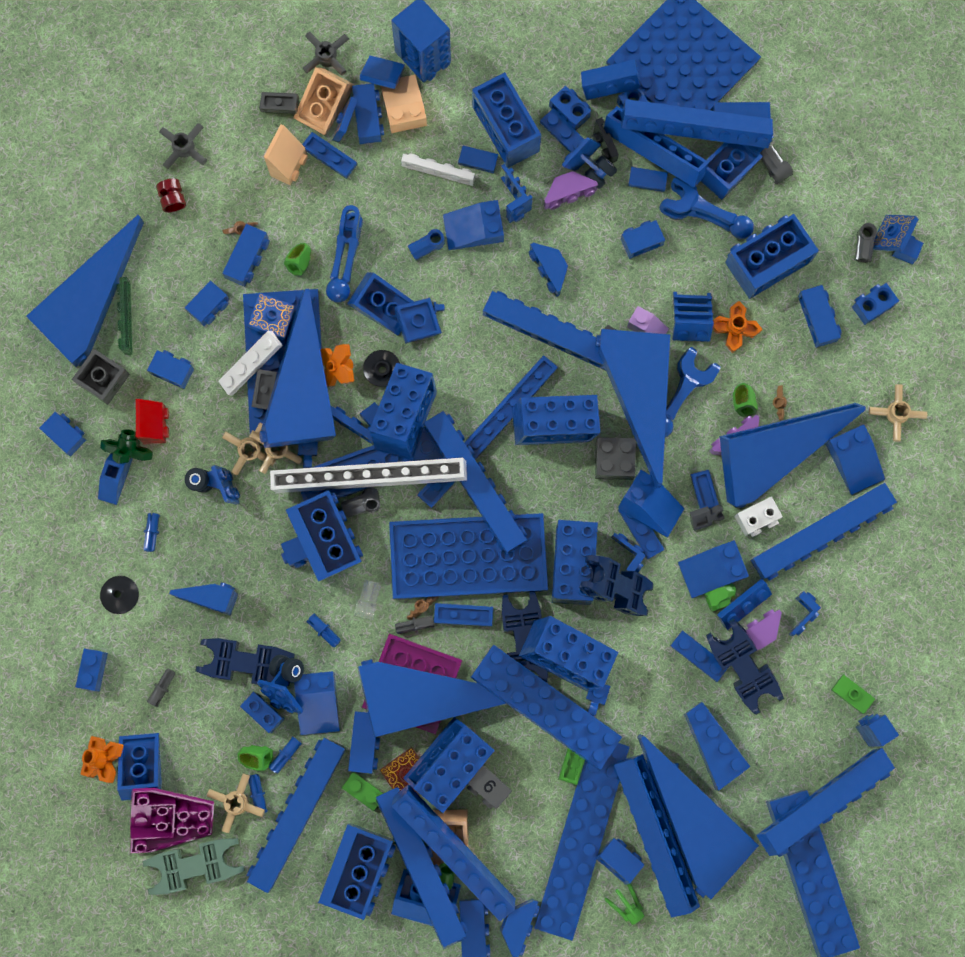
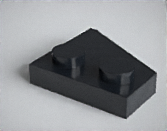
(600, 135)

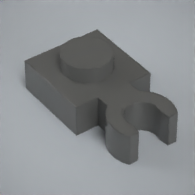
(703, 517)

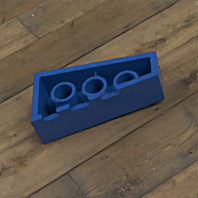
(716, 748)

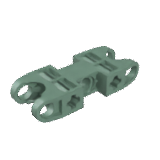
(177, 869)

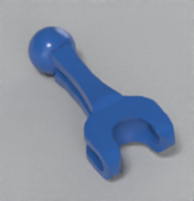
(695, 206)
(349, 233)
(689, 379)

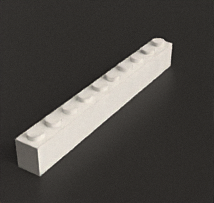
(368, 475)

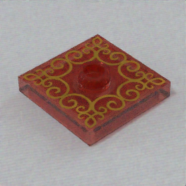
(398, 768)

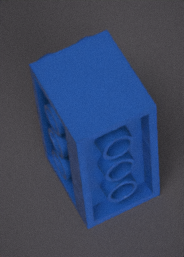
(422, 40)
(506, 120)
(771, 255)
(403, 410)
(556, 419)
(572, 544)
(318, 547)
(568, 653)
(448, 764)
(344, 874)

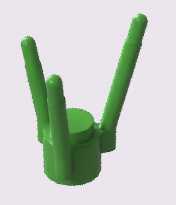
(633, 911)

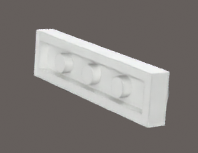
(432, 167)
(250, 363)

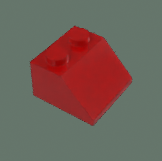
(151, 421)

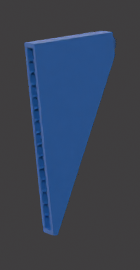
(78, 307)
(639, 374)
(300, 398)
(765, 454)
(410, 698)
(705, 835)

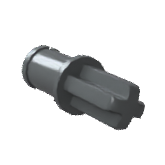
(414, 625)
(161, 688)

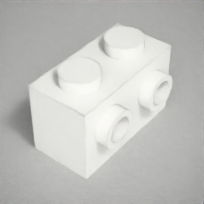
(759, 517)

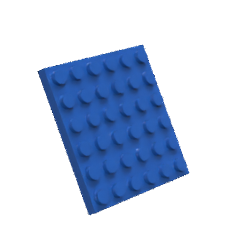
(686, 56)

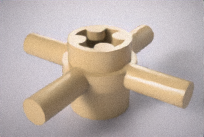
(903, 407)
(241, 450)
(284, 452)
(229, 798)

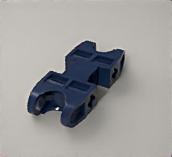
(608, 584)
(522, 628)
(228, 660)
(752, 680)

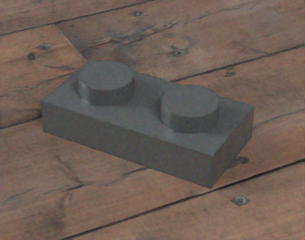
(279, 102)
(263, 388)

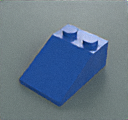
(728, 167)
(474, 225)
(377, 301)
(856, 459)
(651, 505)
(713, 569)
(212, 596)
(318, 699)
(139, 764)

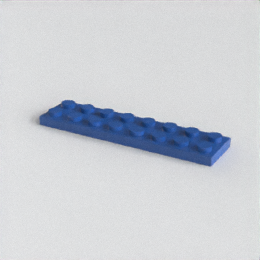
(424, 450)
(546, 707)

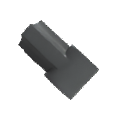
(777, 167)
(865, 244)
(368, 501)

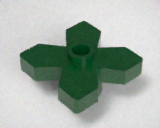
(126, 448)

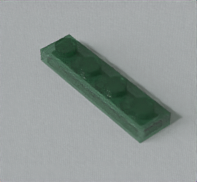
(124, 309)

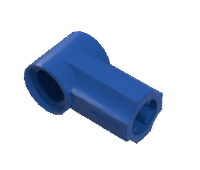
(425, 246)

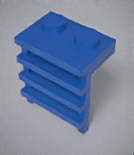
(523, 203)
(696, 324)

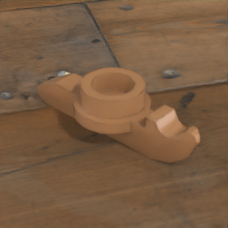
(238, 227)
(780, 402)
(421, 606)

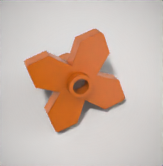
(735, 334)
(337, 365)
(99, 759)

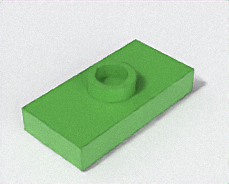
(853, 694)
(571, 767)

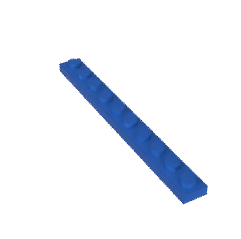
(495, 422)

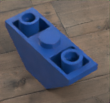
(551, 266)
(112, 480)
(517, 926)

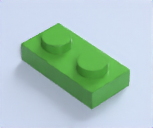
(362, 790)

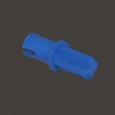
(151, 532)
(323, 630)
(285, 755)
(256, 792)

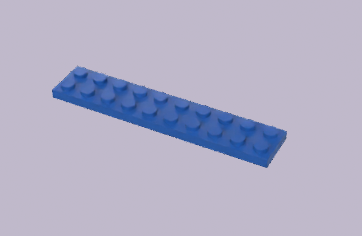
(579, 847)

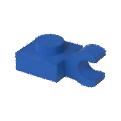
(307, 450)
(597, 697)

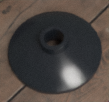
(374, 361)
(128, 597)

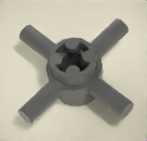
(320, 55)
(188, 150)

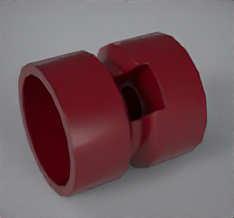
(170, 194)

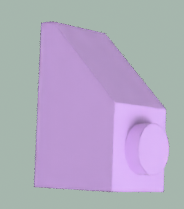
(646, 322)

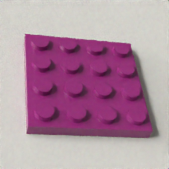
(418, 657)

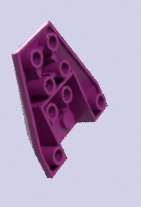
(167, 819)

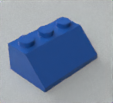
(408, 903)

